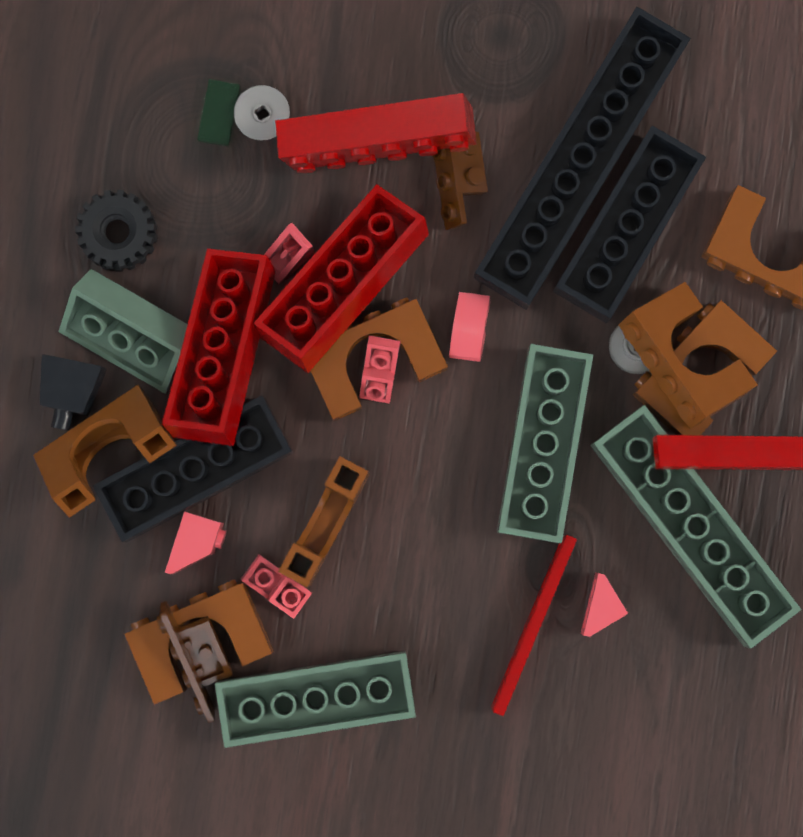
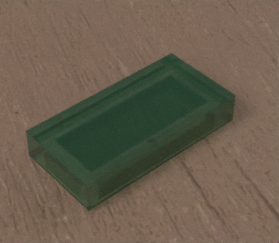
(218, 113)

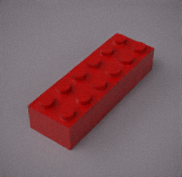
(376, 133)
(342, 278)
(219, 347)

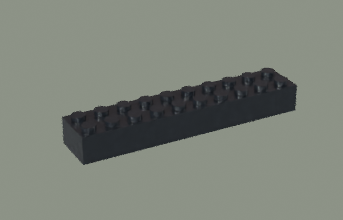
(581, 158)

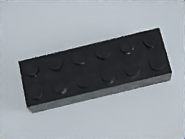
(629, 224)
(191, 473)

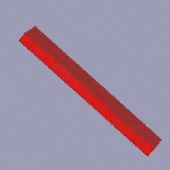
(728, 452)
(533, 625)

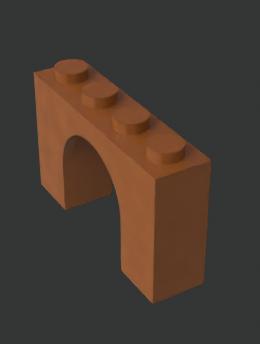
(731, 249)
(402, 323)
(718, 330)
(691, 393)
(67, 458)
(326, 522)
(229, 607)

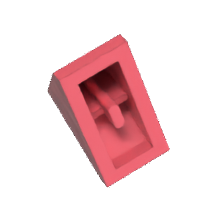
(289, 252)
(602, 607)

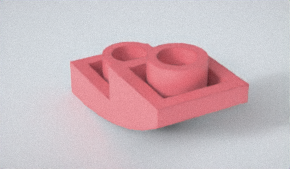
(469, 326)
(379, 369)
(276, 587)

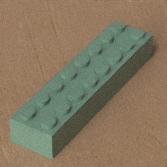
(697, 531)

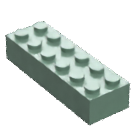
(545, 443)
(315, 699)

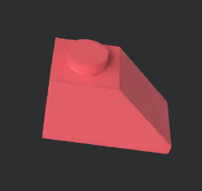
(194, 541)

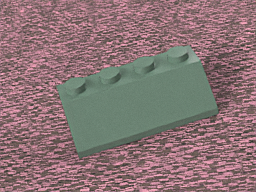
(124, 329)

